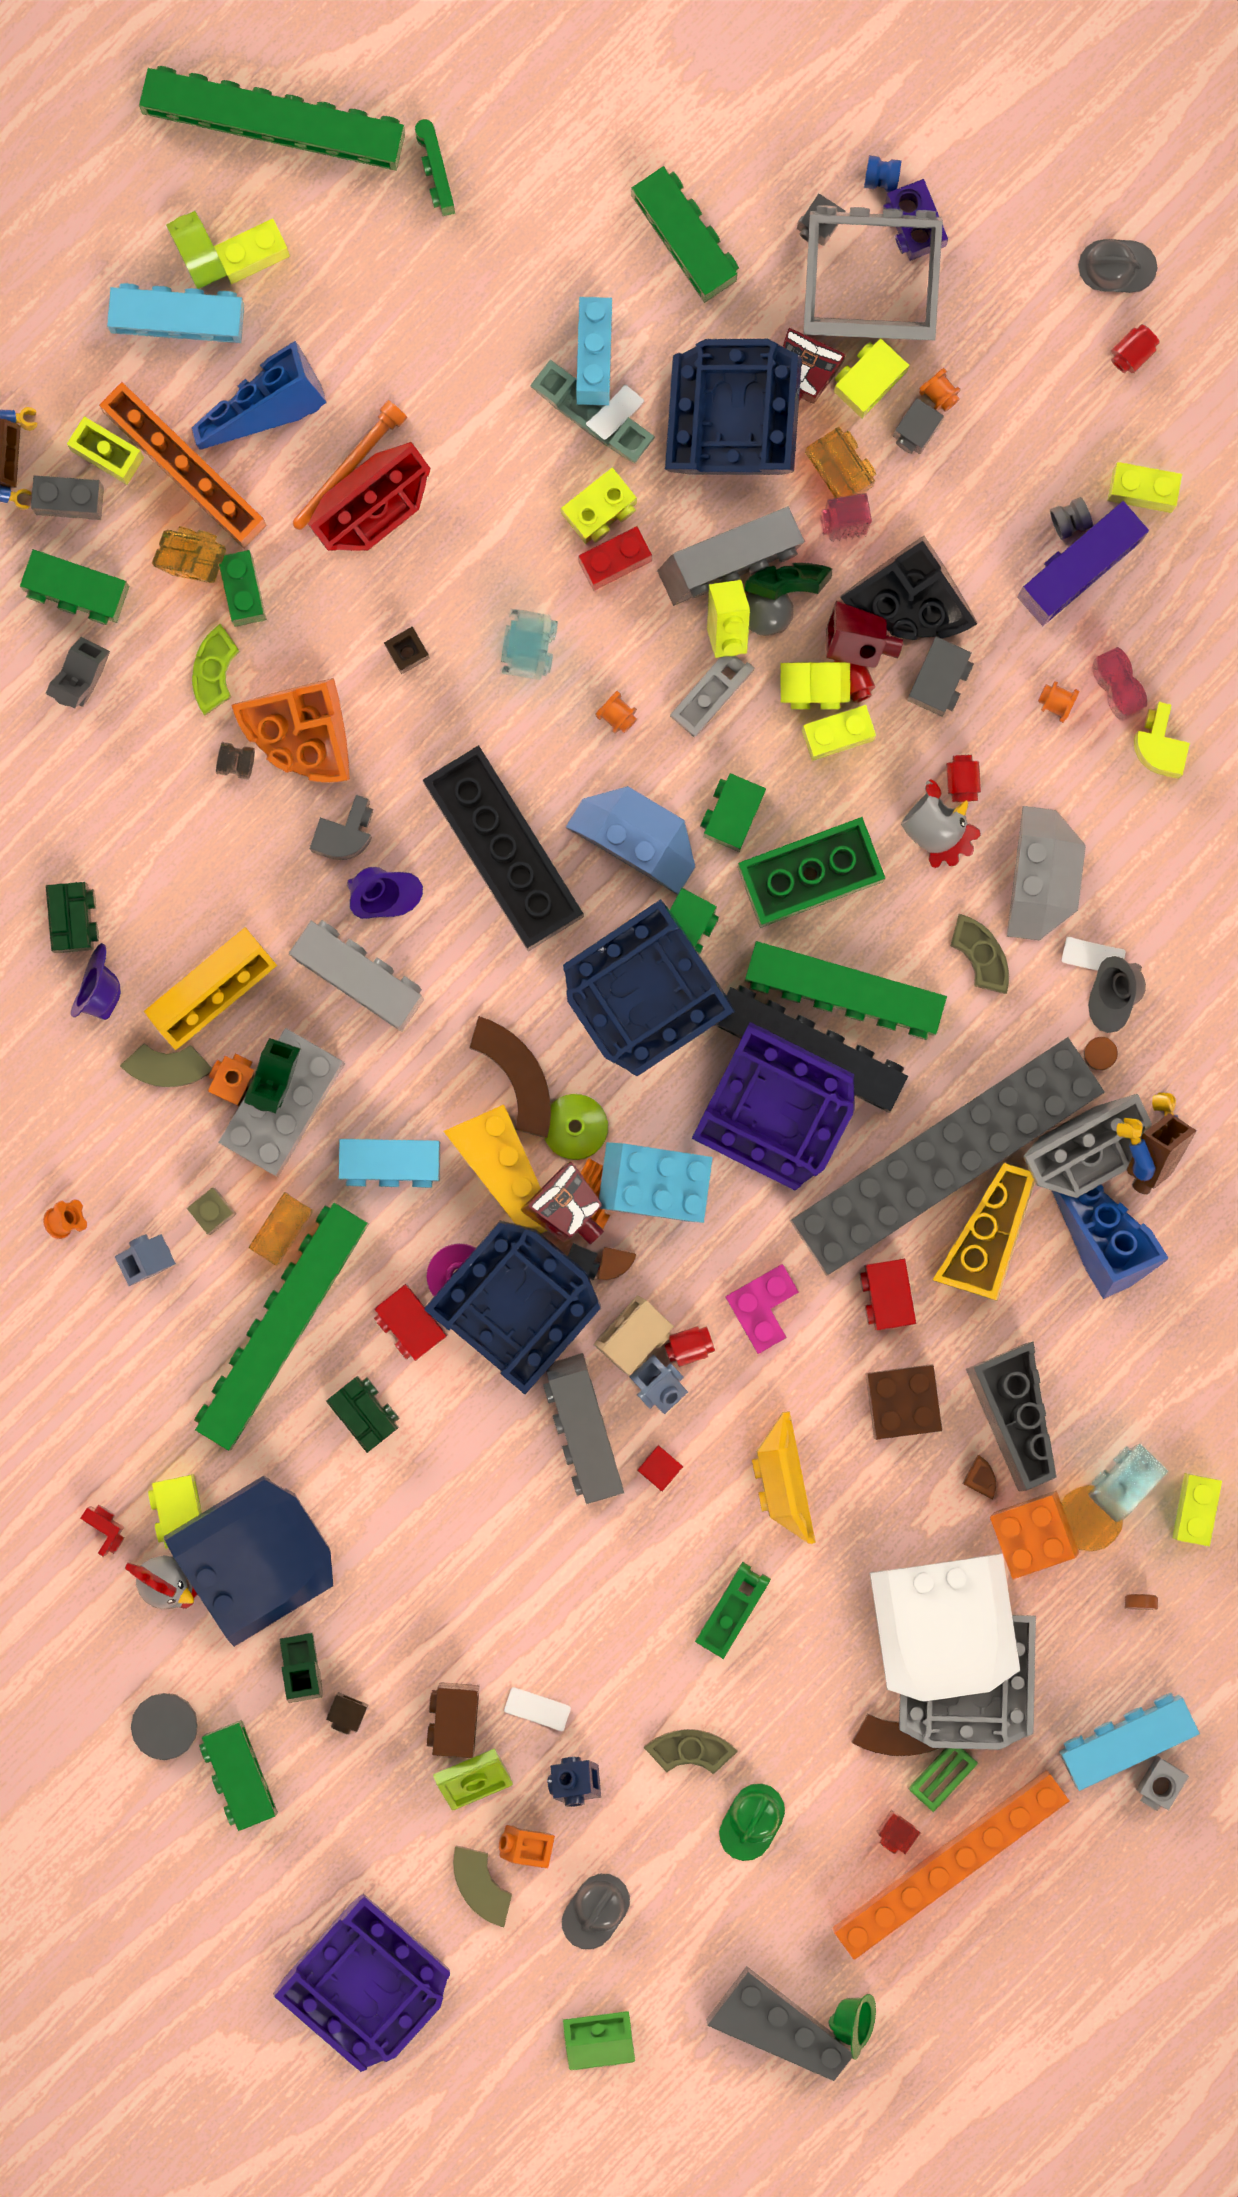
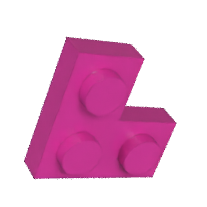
(754, 1303)

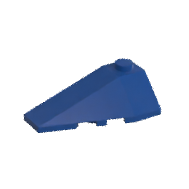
(276, 396)
(1109, 1240)

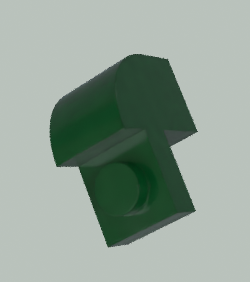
(272, 1076)
(300, 1668)

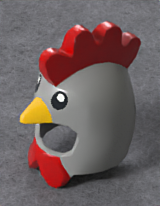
(940, 828)
(162, 1583)

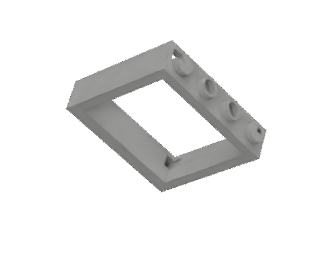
(873, 328)

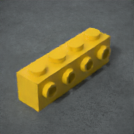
(210, 988)

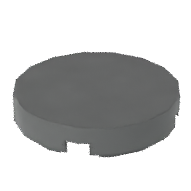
(164, 1726)

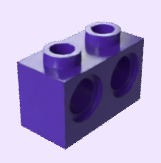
(920, 195)

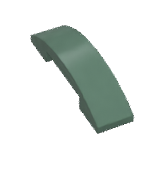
(559, 390)

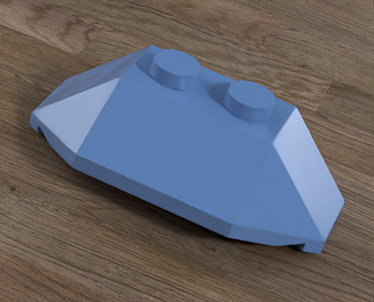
(637, 834)

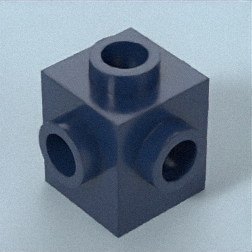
(574, 1781)

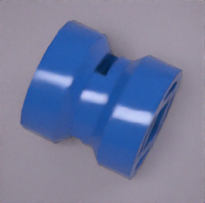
(882, 174)

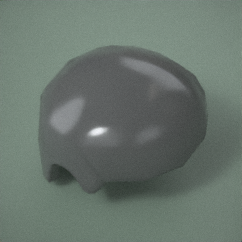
(769, 615)

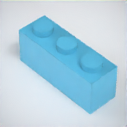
(594, 351)
(389, 1162)

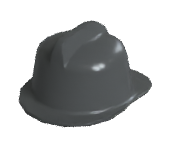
(1117, 266)
(1115, 993)
(595, 1911)

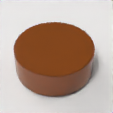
(1100, 1053)
(1141, 1602)

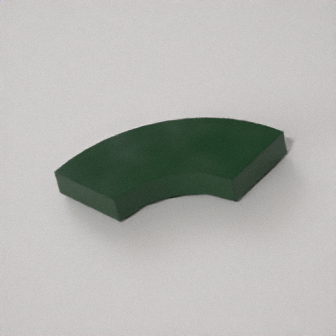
(787, 579)

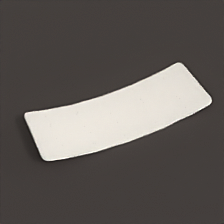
(615, 413)
(1088, 954)
(537, 1709)

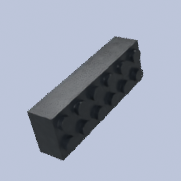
(503, 848)

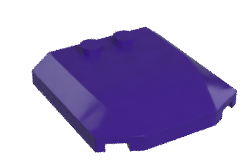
(778, 1109)
(365, 1985)

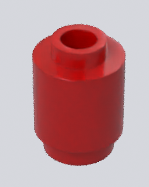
(1134, 349)
(860, 683)
(963, 778)
(689, 1346)

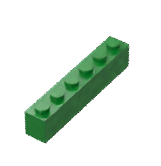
(845, 989)

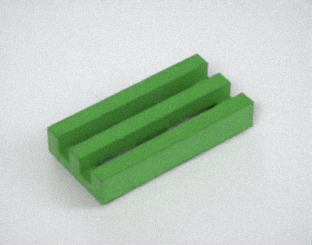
(923, 1796)

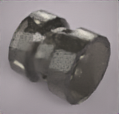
(228, 758)

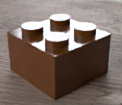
(903, 1402)
(455, 1720)

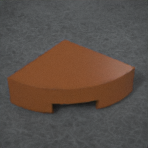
(614, 1263)
(981, 1478)

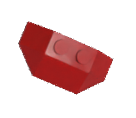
(371, 500)

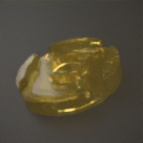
(1088, 1522)

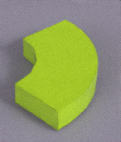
(211, 668)

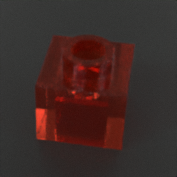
(897, 1833)

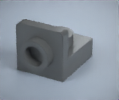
(825, 230)

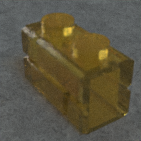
(840, 465)
(189, 554)
(281, 1229)

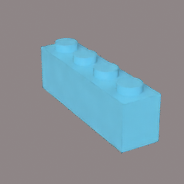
(175, 314)
(1128, 1742)

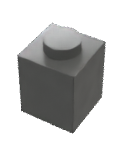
(917, 427)

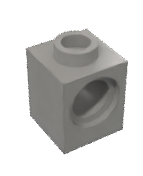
(1158, 1769)

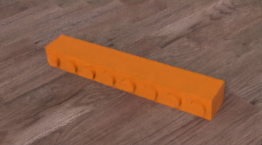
(950, 1864)

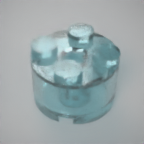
(527, 644)

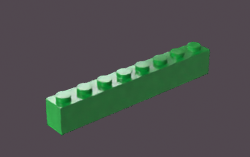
(272, 118)
(281, 1326)

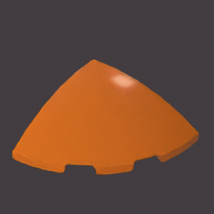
(299, 730)

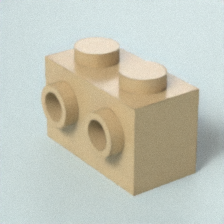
(634, 1335)

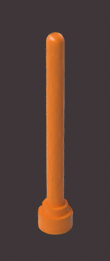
(389, 418)

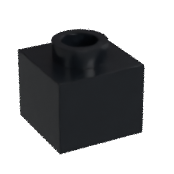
(585, 1259)

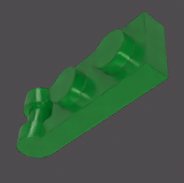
(434, 166)
(732, 1611)

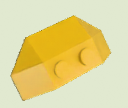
(783, 1480)

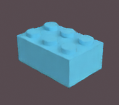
(655, 1182)

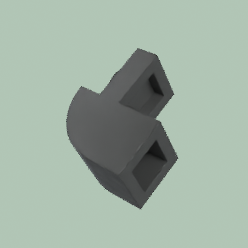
(79, 673)
(343, 841)

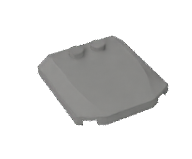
(981, 1719)

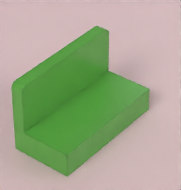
(599, 2040)

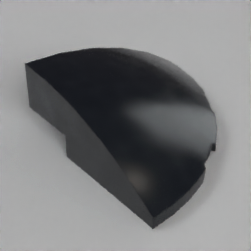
(913, 595)

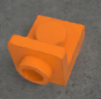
(526, 1846)

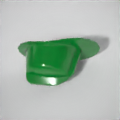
(752, 1822)
(854, 2022)

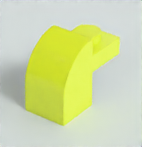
(1157, 752)

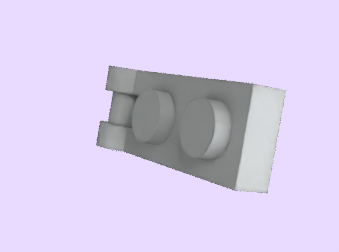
(710, 694)

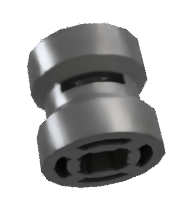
(1071, 518)

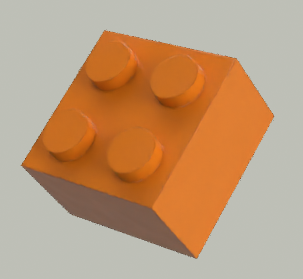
(1034, 1535)

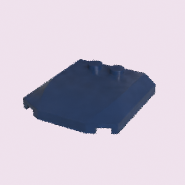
(733, 408)
(644, 991)
(517, 1302)
(253, 1558)

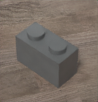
(67, 497)
(940, 676)

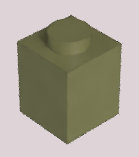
(211, 1211)

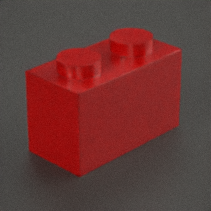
(615, 558)
(888, 1294)
(409, 1323)

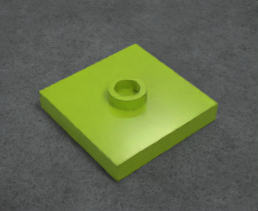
(473, 1779)

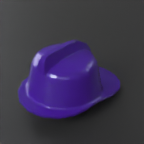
(383, 893)
(99, 988)

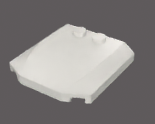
(945, 1628)

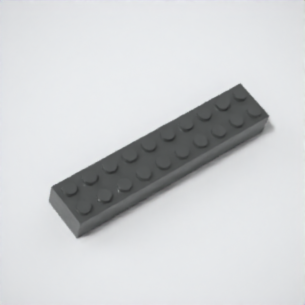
(947, 1156)

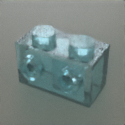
(1127, 1482)

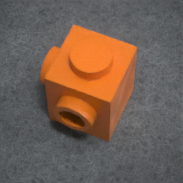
(231, 1078)

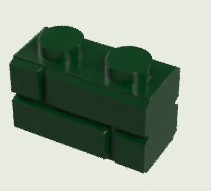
(71, 917)
(363, 1413)

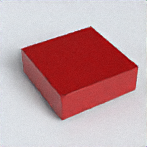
(660, 1468)

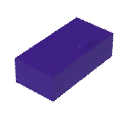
(1082, 563)

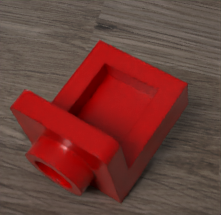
(102, 1521)

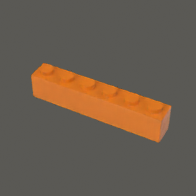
(182, 465)

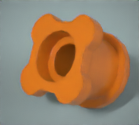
(940, 391)
(1058, 700)
(617, 713)
(64, 1218)

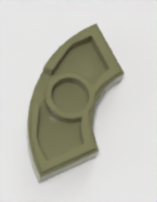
(984, 953)
(166, 1069)
(690, 1747)
(478, 1887)

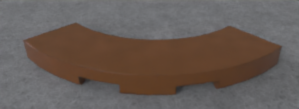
(522, 1071)
(886, 1738)

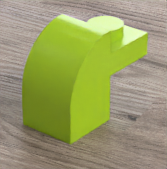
(196, 249)

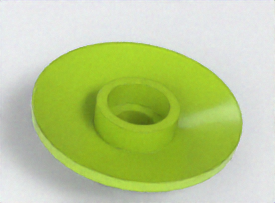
(593, 1130)

